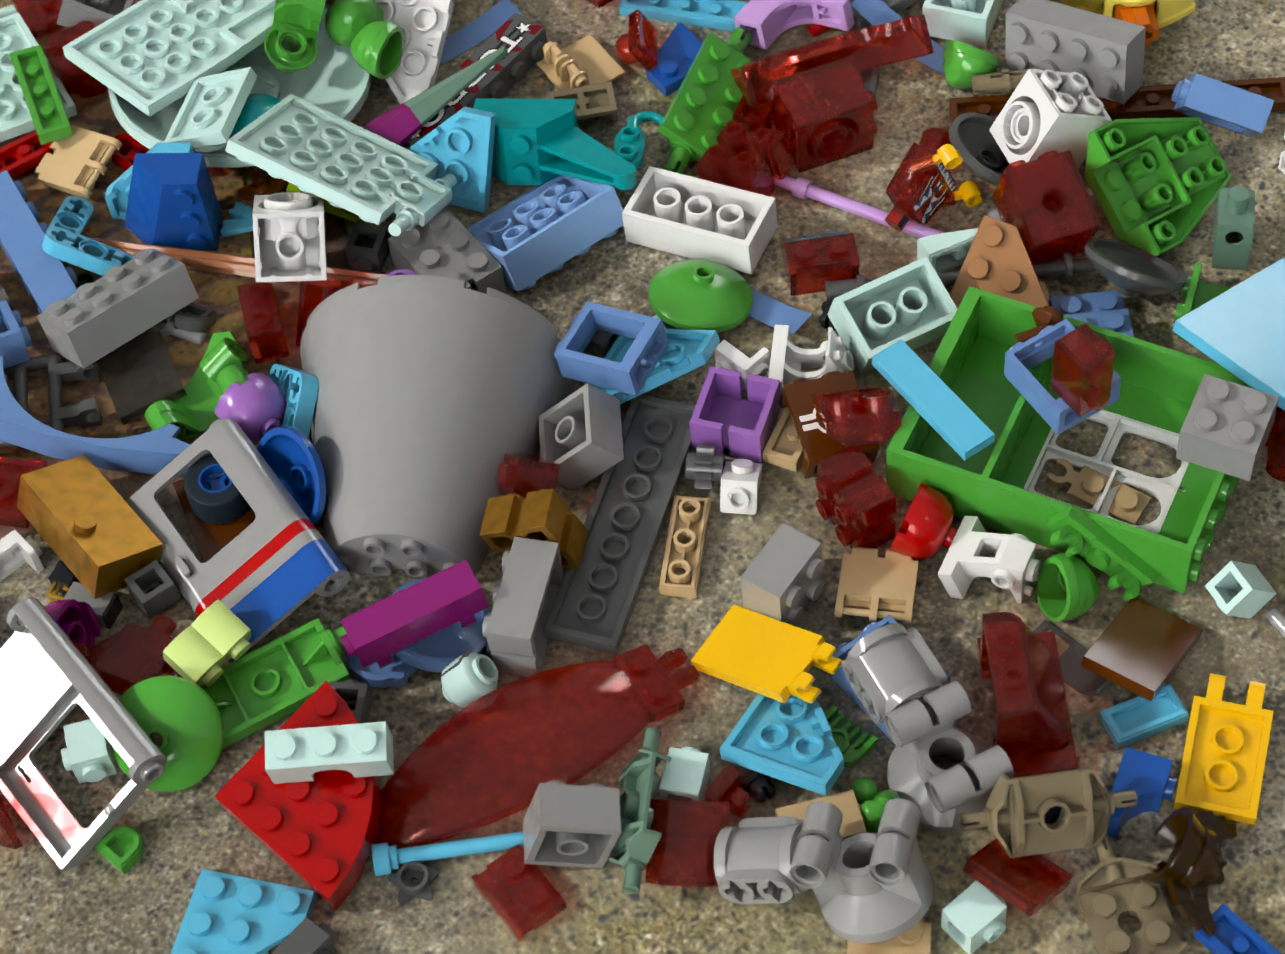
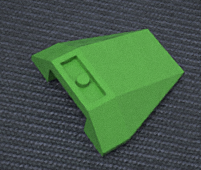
(1154, 178)

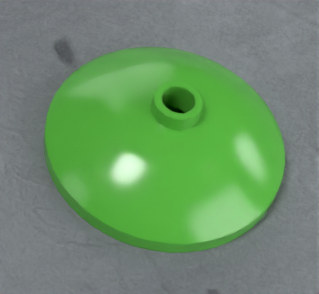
(700, 295)
(187, 722)

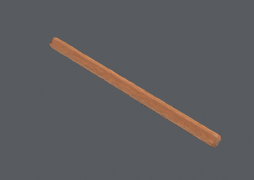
(230, 263)

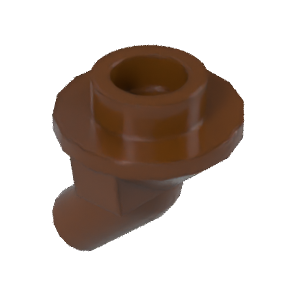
(1043, 317)

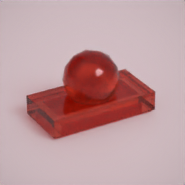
(639, 43)

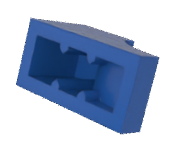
(1149, 778)

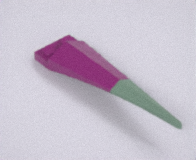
(409, 117)

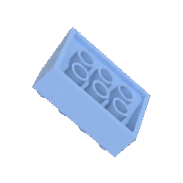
(548, 227)

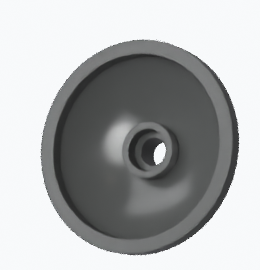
(977, 146)
(1133, 268)

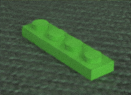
(41, 94)

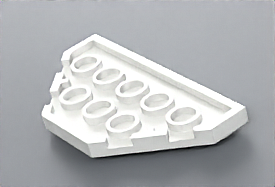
(424, 35)

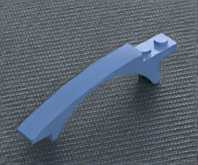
(135, 453)

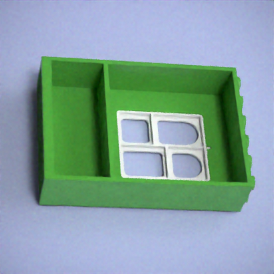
(1001, 478)

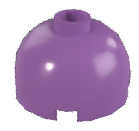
(255, 405)

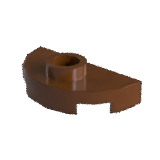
(260, 186)

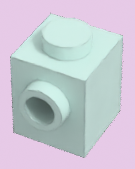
(1240, 590)
(87, 752)
(685, 775)
(975, 917)

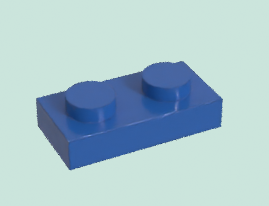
(1233, 936)

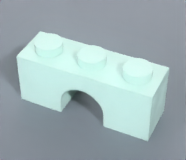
(355, 748)

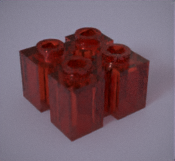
(747, 158)
(855, 499)

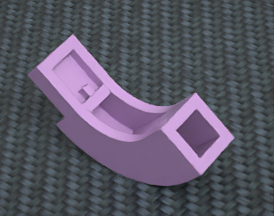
(770, 18)

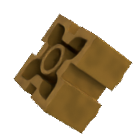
(538, 517)

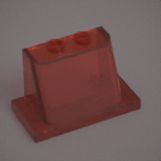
(1028, 695)

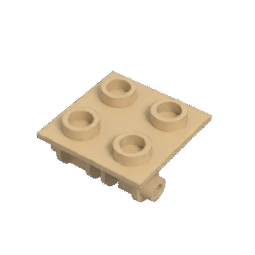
(578, 64)

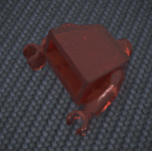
(132, 654)

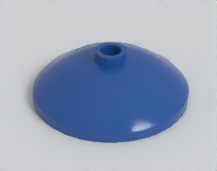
(297, 467)

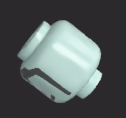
(469, 678)

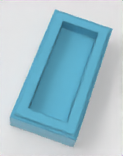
(1141, 718)

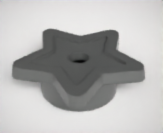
(411, 871)

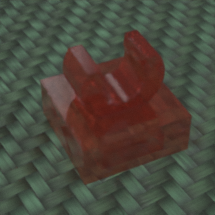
(728, 788)

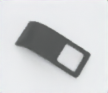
(1070, 663)

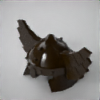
(1193, 863)

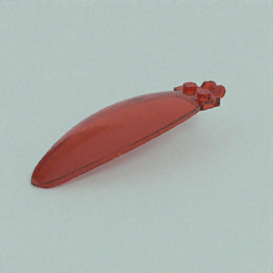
(523, 735)

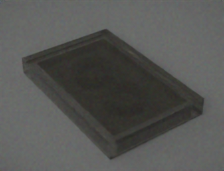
(140, 375)

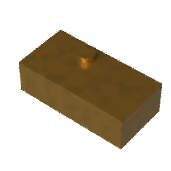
(87, 524)

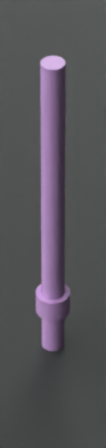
(804, 189)

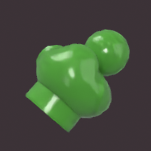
(871, 801)

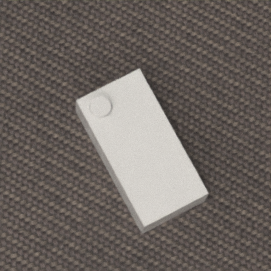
(700, 219)

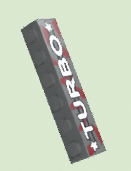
(524, 47)

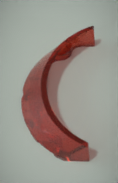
(864, 48)

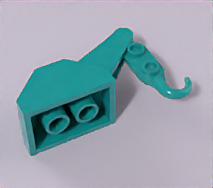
(542, 141)

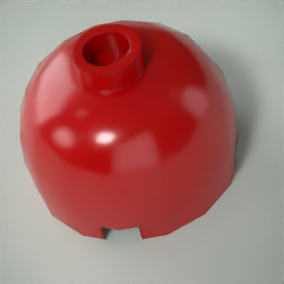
(925, 525)

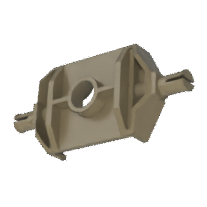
(1019, 806)
(1117, 892)

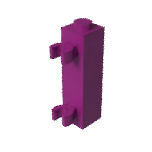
(413, 615)

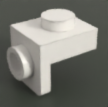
(732, 359)
(740, 487)
(16, 552)

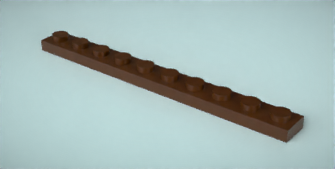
(1147, 101)

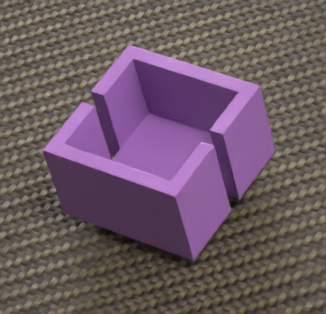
(731, 422)

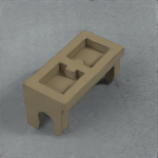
(591, 100)

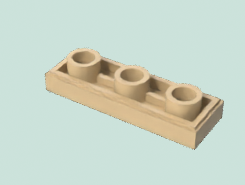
(685, 546)

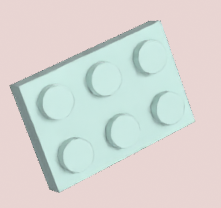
(212, 108)

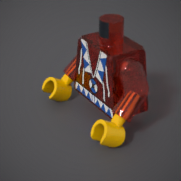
(926, 184)

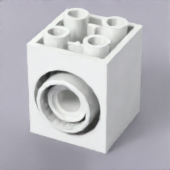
(1047, 115)
(289, 237)

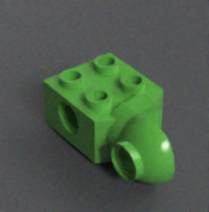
(293, 35)

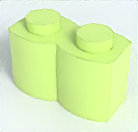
(208, 644)

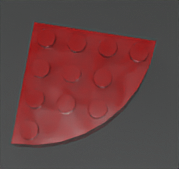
(312, 826)

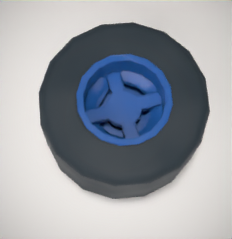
(213, 493)

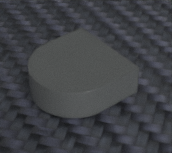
(194, 318)

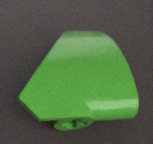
(217, 371)

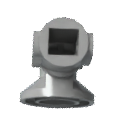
(911, 694)
(864, 884)

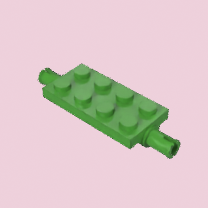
(704, 100)
(276, 679)

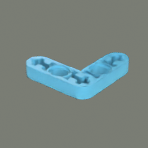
(66, 240)
(300, 393)

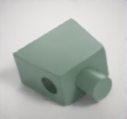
(1233, 213)

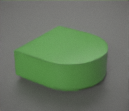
(122, 847)

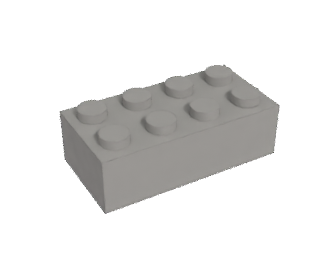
(1076, 41)
(117, 307)

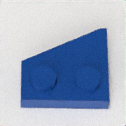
(674, 60)

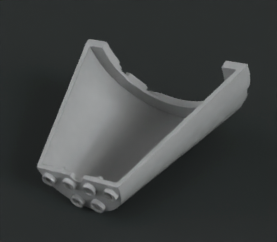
(418, 412)

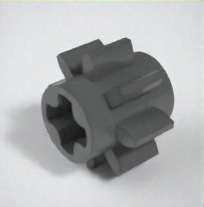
(704, 466)

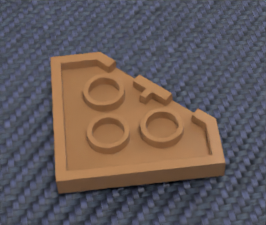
(999, 266)

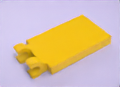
(765, 655)
(1225, 753)

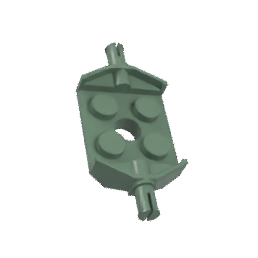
(637, 786)

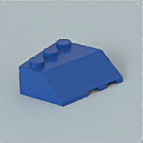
(173, 202)

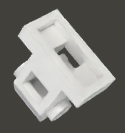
(789, 359)
(1009, 569)

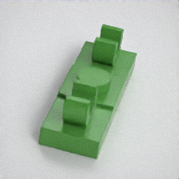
(1101, 551)

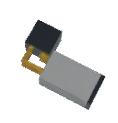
(63, 581)

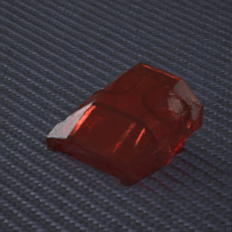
(859, 415)
(687, 841)

